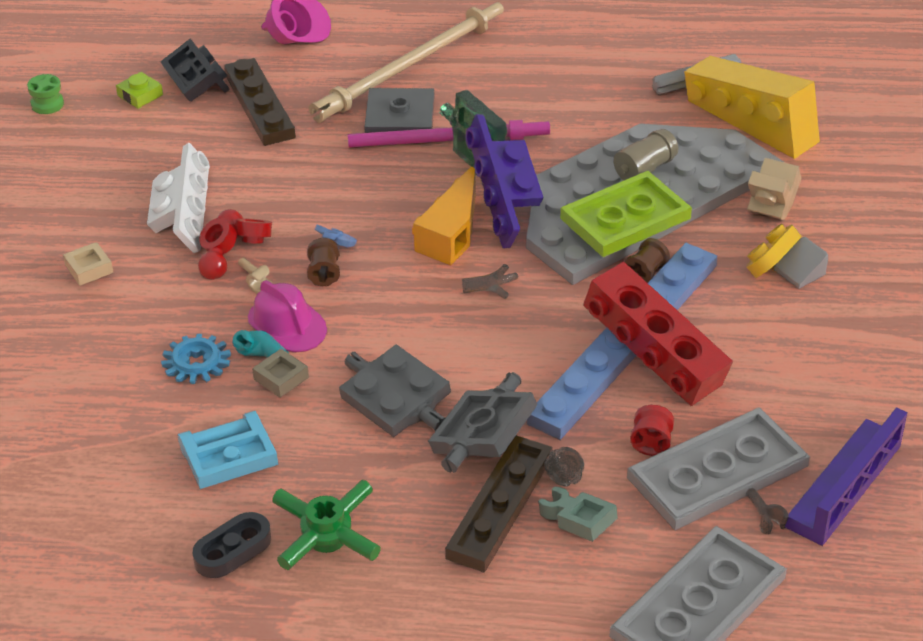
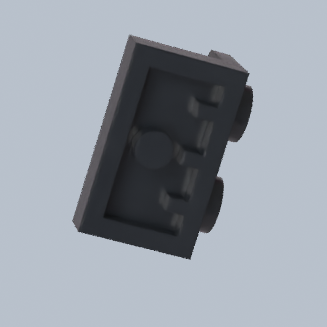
(193, 70)

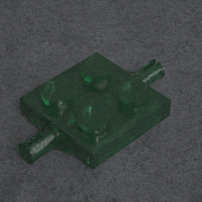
(462, 117)

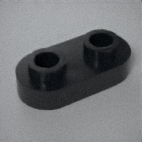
(228, 545)

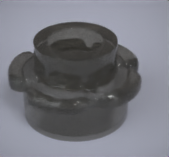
(564, 466)

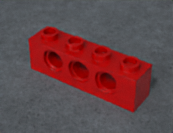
(657, 333)

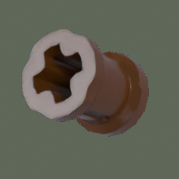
(323, 257)
(649, 258)

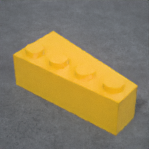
(757, 101)

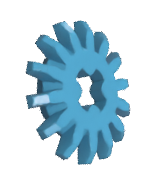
(179, 363)

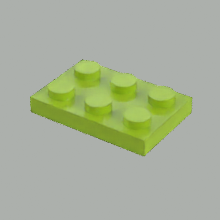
(625, 213)

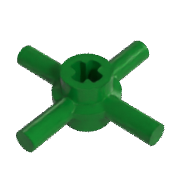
(325, 524)

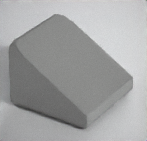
(803, 263)

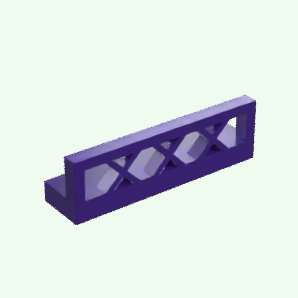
(847, 478)

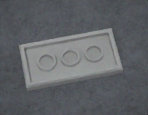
(717, 468)
(702, 593)

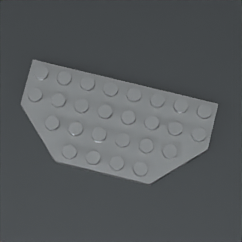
(705, 173)

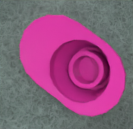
(297, 21)
(287, 317)

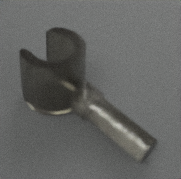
(768, 512)

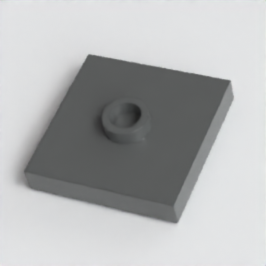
(399, 109)

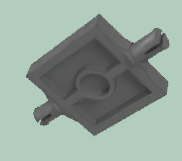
(395, 390)
(483, 423)

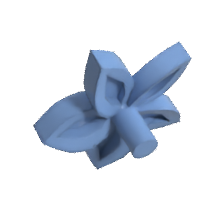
(337, 236)

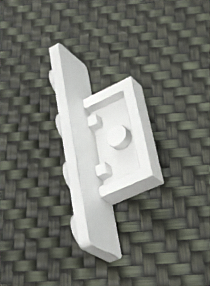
(180, 198)

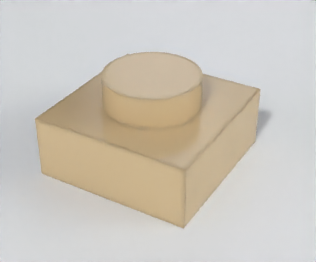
(88, 263)

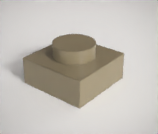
(280, 373)

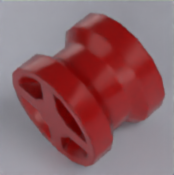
(652, 429)

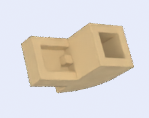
(774, 188)

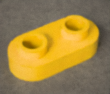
(767, 255)

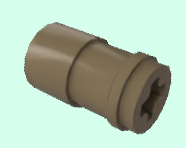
(646, 154)

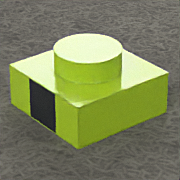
(139, 90)

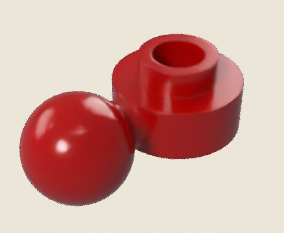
(250, 229)
(216, 238)

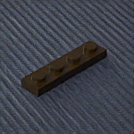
(259, 101)
(498, 504)

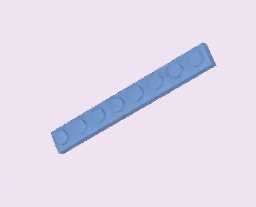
(607, 356)

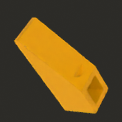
(447, 225)

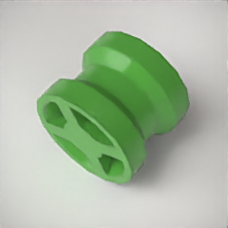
(45, 94)

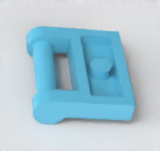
(228, 450)

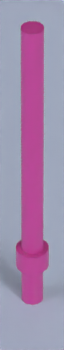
(515, 131)

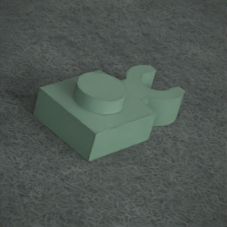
(581, 515)

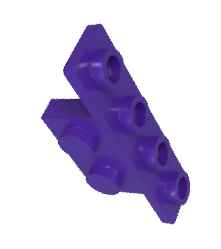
(505, 176)

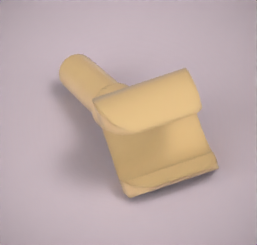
(256, 275)

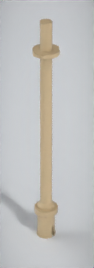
(341, 99)

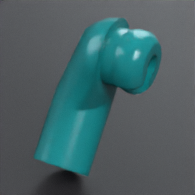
(255, 343)

